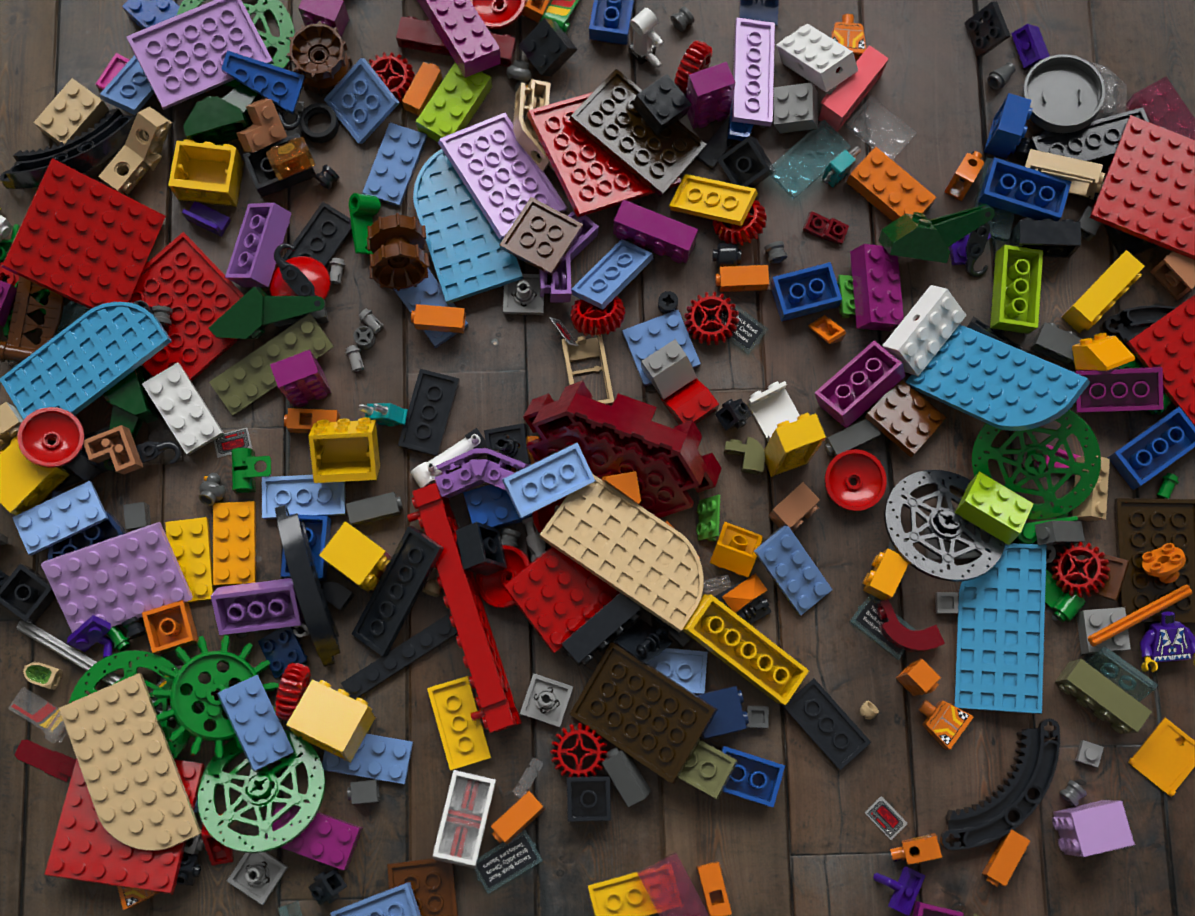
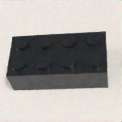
(600, 628)

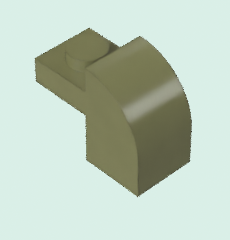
(752, 454)

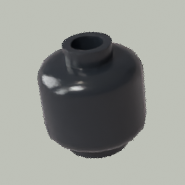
(726, 255)

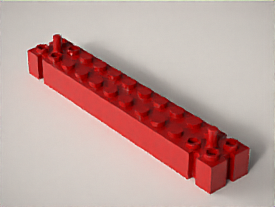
(467, 613)

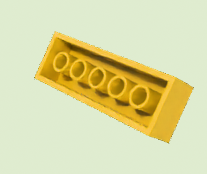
(793, 444)
(745, 649)

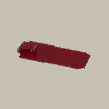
(49, 761)

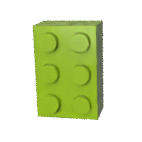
(994, 508)

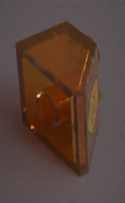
(290, 158)

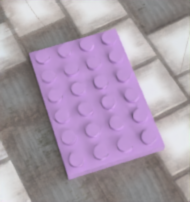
(188, 50)
(498, 171)
(117, 577)

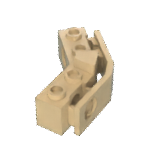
(537, 95)
(139, 151)

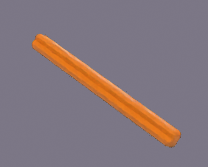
(1139, 615)

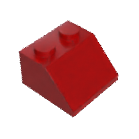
(691, 403)

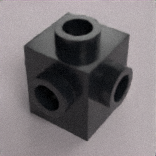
(733, 414)
(188, 869)
(327, 887)

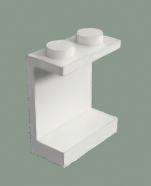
(772, 408)

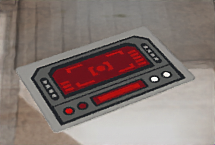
(564, 331)
(232, 440)
(886, 818)

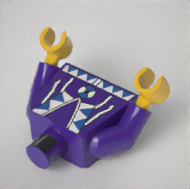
(1166, 642)

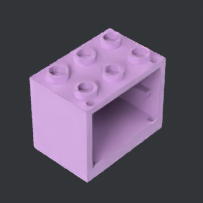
(1092, 828)

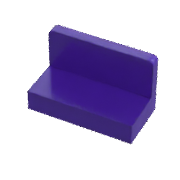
(1030, 45)
(207, 218)

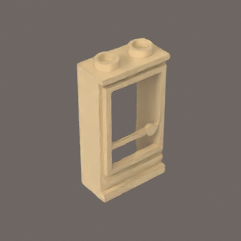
(1085, 175)
(588, 349)

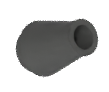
(1000, 76)

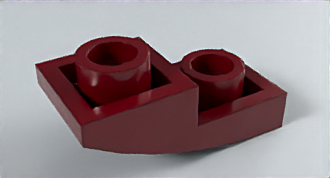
(825, 228)

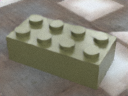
(1103, 697)

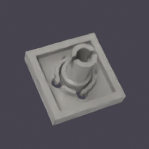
(523, 290)
(539, 685)
(256, 874)

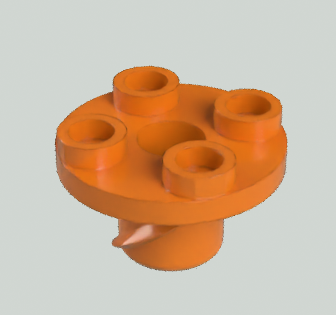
(1164, 562)

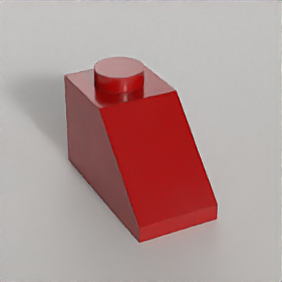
(216, 851)

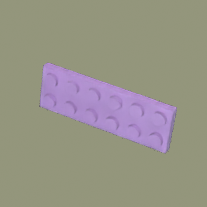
(753, 72)

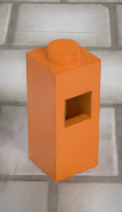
(422, 88)
(742, 278)
(439, 318)
(303, 419)
(517, 818)
(1005, 858)
(714, 889)

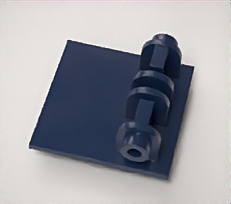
(759, 10)
(282, 649)

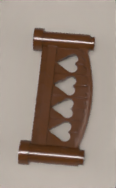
(18, 346)

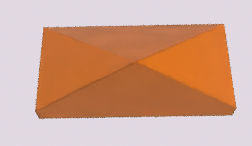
(827, 330)
(626, 484)
(744, 593)

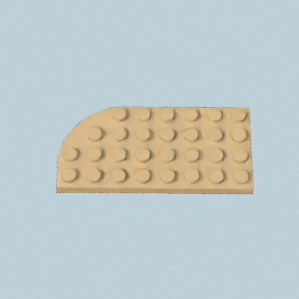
(629, 551)
(130, 766)

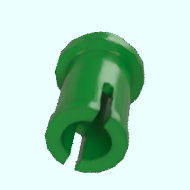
(1167, 486)
(119, 640)

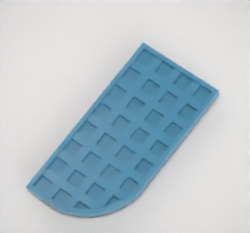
(458, 234)
(85, 359)
(998, 382)
(1003, 634)

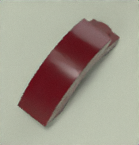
(903, 637)

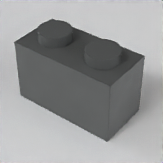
(1055, 342)

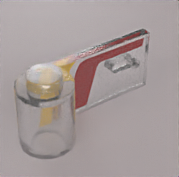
(40, 713)

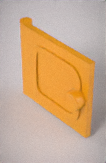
(1163, 757)

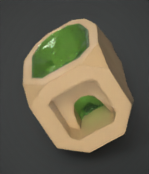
(43, 675)

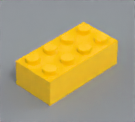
(1104, 292)

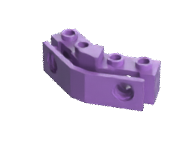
(561, 279)
(474, 472)

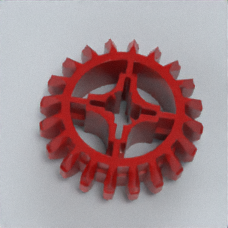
(695, 59)
(401, 82)
(751, 227)
(597, 321)
(701, 331)
(1087, 564)
(291, 689)
(579, 737)

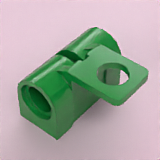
(244, 470)

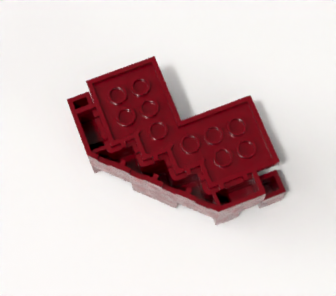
(625, 441)

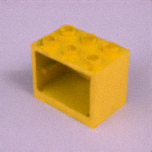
(206, 173)
(344, 450)
(24, 483)
(356, 557)
(331, 720)

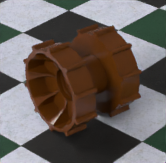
(317, 42)
(397, 252)

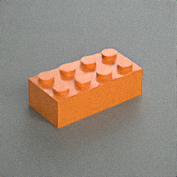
(889, 186)

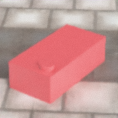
(852, 91)

